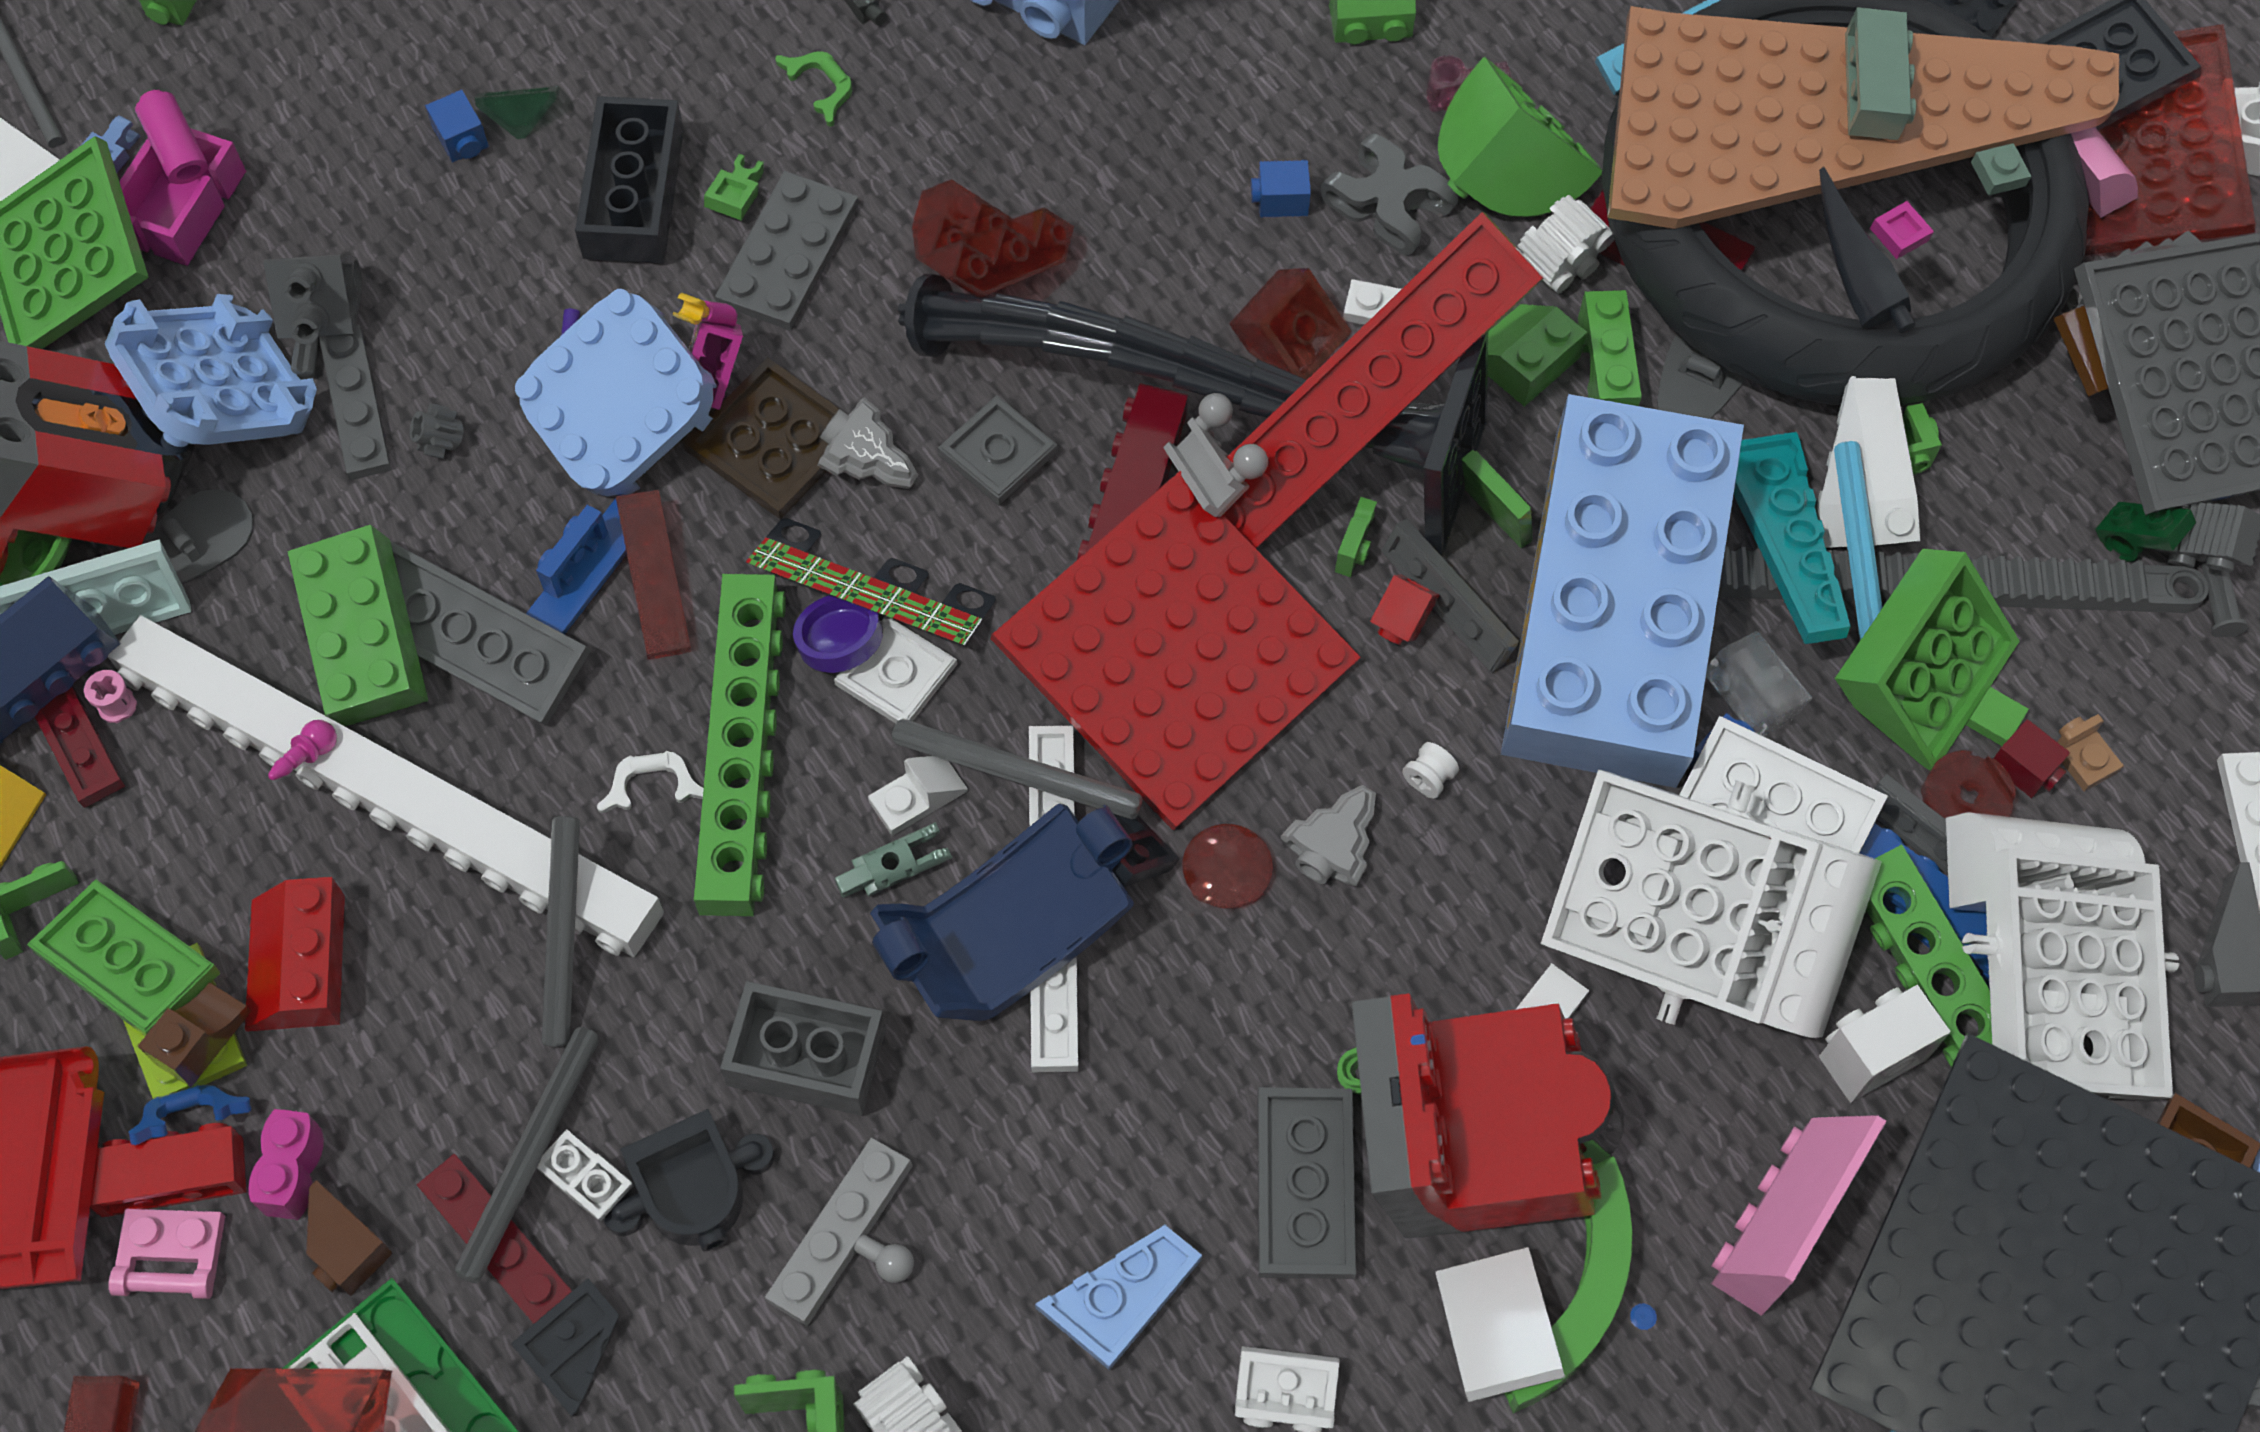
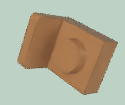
(2089, 755)

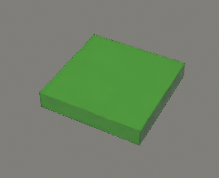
(1497, 498)

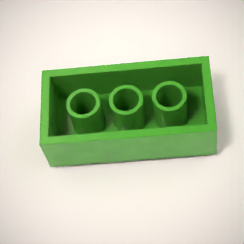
(357, 626)

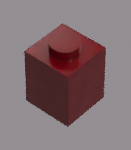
(2032, 759)

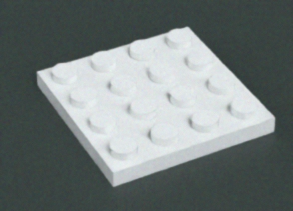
(1788, 788)

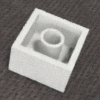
(1883, 1042)

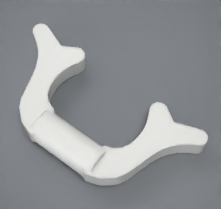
(645, 764)

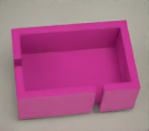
(179, 216)

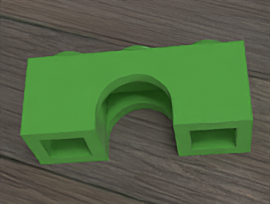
(1610, 347)

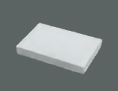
(1499, 1324)

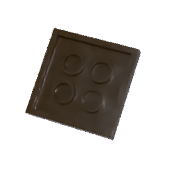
(767, 438)

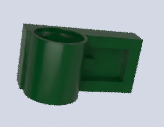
(2131, 531)

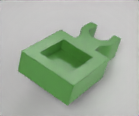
(734, 191)
(1354, 545)

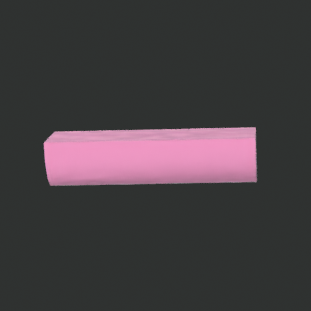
(2106, 176)

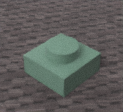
(2001, 169)

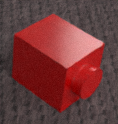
(1403, 609)

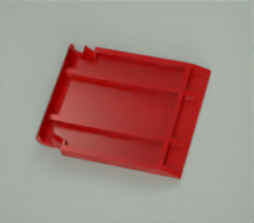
(47, 1163)

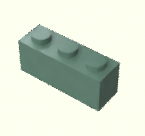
(1879, 74)

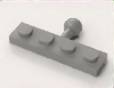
(842, 1232)

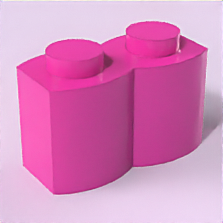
(282, 1176)

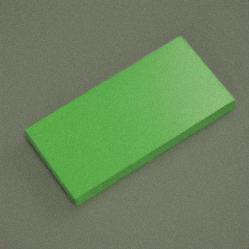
(122, 957)

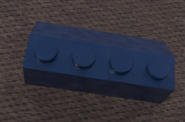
(44, 648)

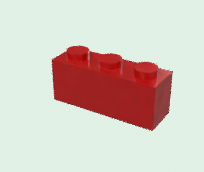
(168, 1170)

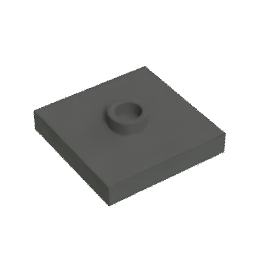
(997, 450)

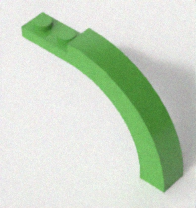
(1600, 1285)

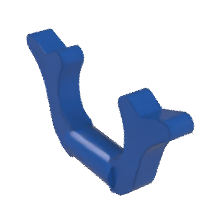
(155, 1109)

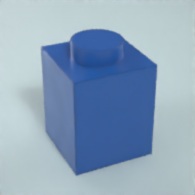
(457, 126)
(1282, 188)

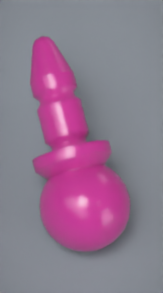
(314, 739)

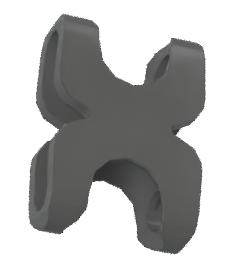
(1389, 193)

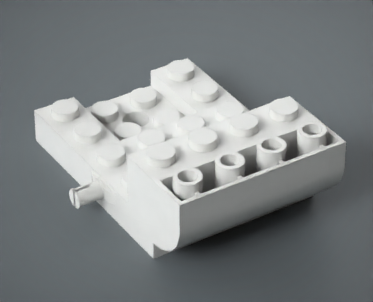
(1711, 904)
(2069, 948)

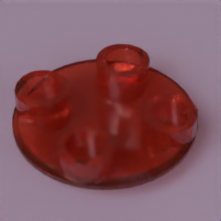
(1227, 866)

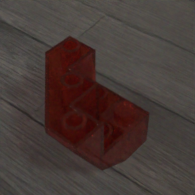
(981, 244)

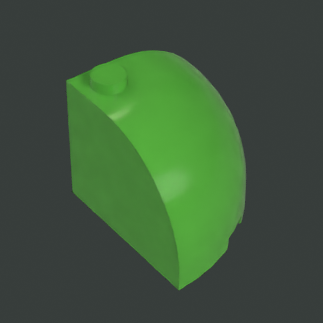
(1507, 149)

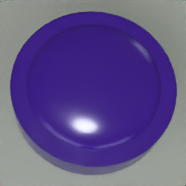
(836, 634)

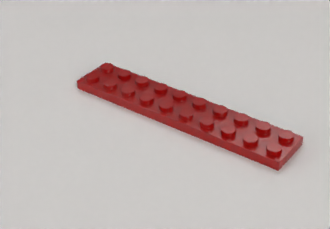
(1381, 372)

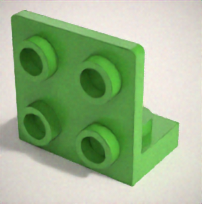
(808, 1391)

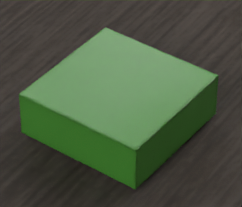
(1997, 716)

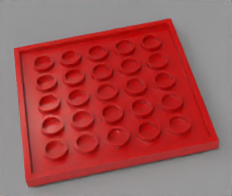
(1175, 650)

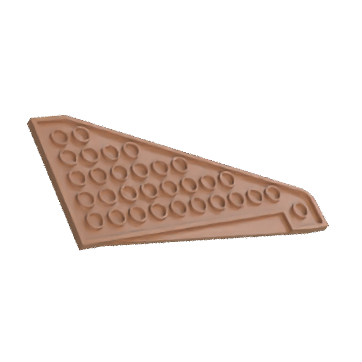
(1752, 109)

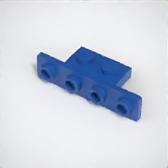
(578, 566)

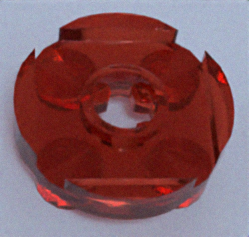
(1984, 776)

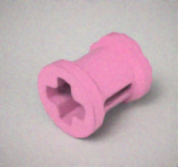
(112, 691)

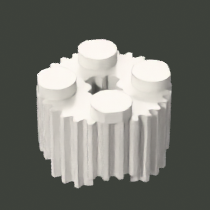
(1566, 243)
(899, 1405)

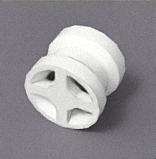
(1431, 770)

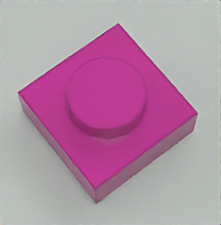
(1901, 230)

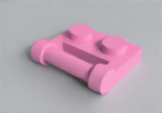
(169, 1238)

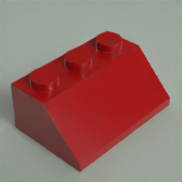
(296, 955)

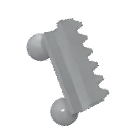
(1205, 466)

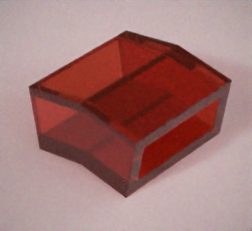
(101, 1404)

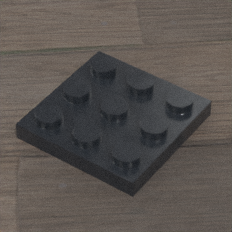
(2149, 52)

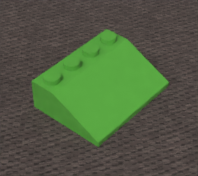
(1929, 655)

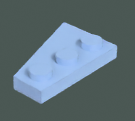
(1120, 1298)

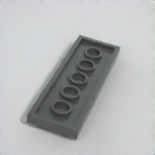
(487, 639)

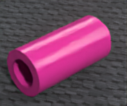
(171, 137)

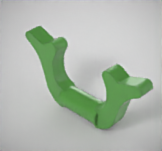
(827, 64)

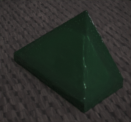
(517, 109)

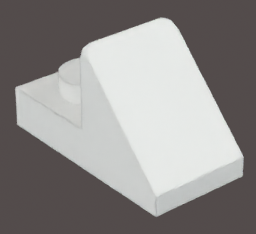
(919, 792)

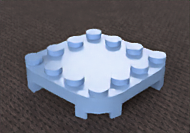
(209, 373)
(615, 394)

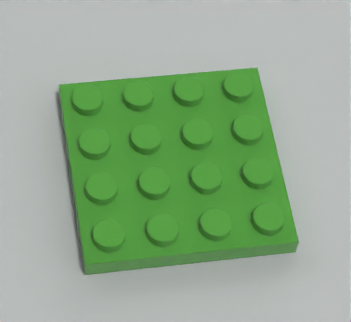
(65, 247)

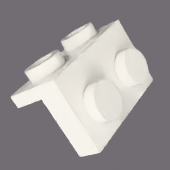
(1286, 1389)

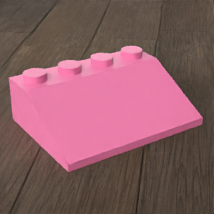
(1794, 1208)

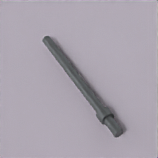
(29, 89)

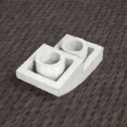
(583, 1175)

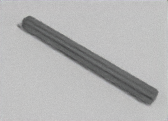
(1017, 768)
(526, 1156)

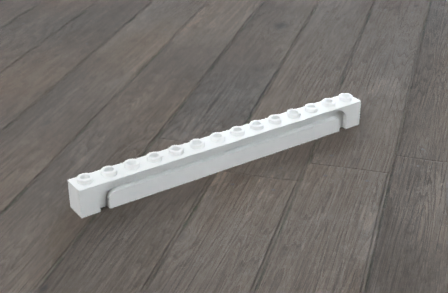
(381, 783)

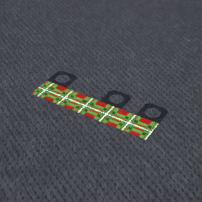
(877, 593)

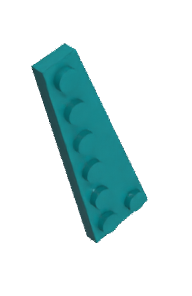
(1784, 523)

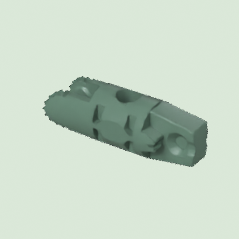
(872, 875)

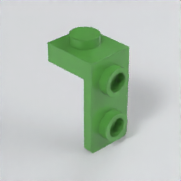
(1921, 437)
(15, 895)

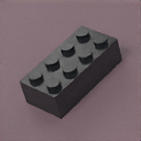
(630, 179)

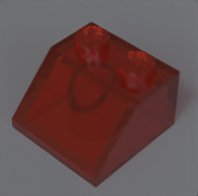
(1291, 323)

